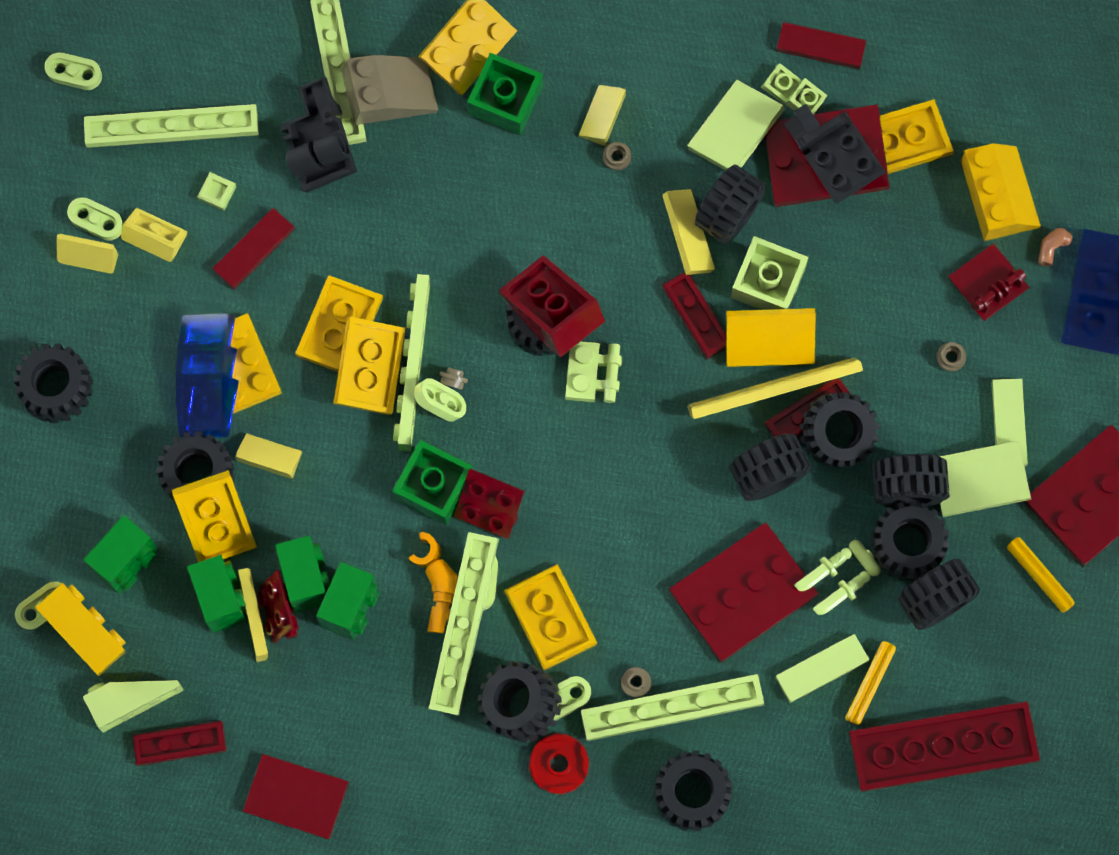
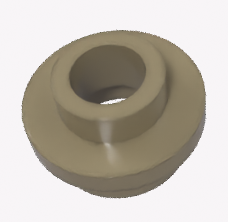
(620, 148)
(955, 349)
(453, 378)
(632, 691)

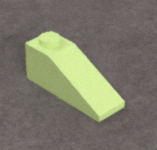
(121, 701)

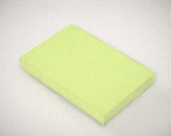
(736, 126)
(985, 479)

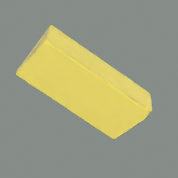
(602, 114)
(153, 234)
(86, 253)
(268, 456)

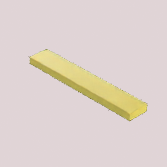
(774, 387)

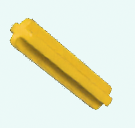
(1040, 574)
(870, 683)

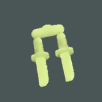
(828, 566)

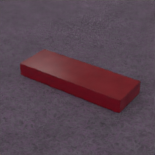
(821, 45)
(253, 248)
(696, 314)
(789, 420)
(179, 743)

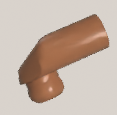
(1052, 241)

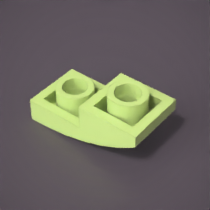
(792, 90)

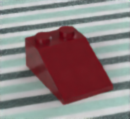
(553, 305)

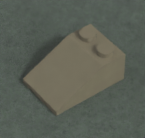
(388, 88)

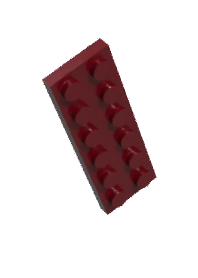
(944, 746)

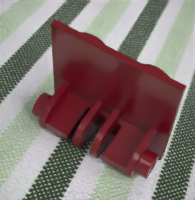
(989, 282)
(489, 503)
(276, 603)

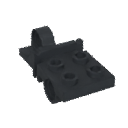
(318, 139)
(835, 152)

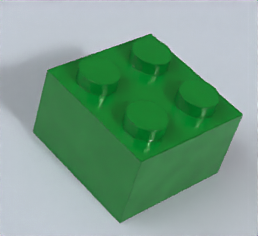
(505, 93)
(432, 482)
(122, 555)
(302, 572)
(216, 593)
(348, 601)

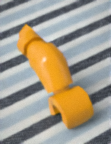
(442, 580)

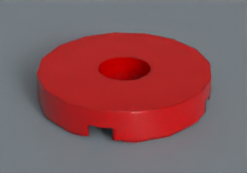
(564, 781)

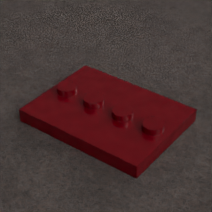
(792, 174)
(1083, 498)
(742, 592)

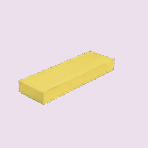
(688, 236)
(253, 614)

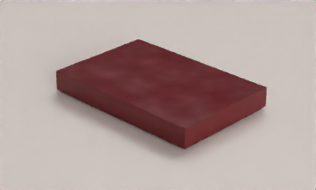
(295, 797)

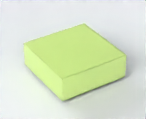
(216, 191)

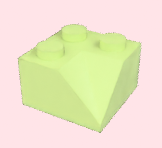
(768, 276)

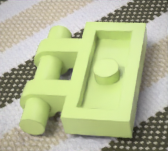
(583, 368)

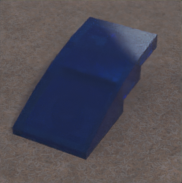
(1094, 295)
(204, 375)

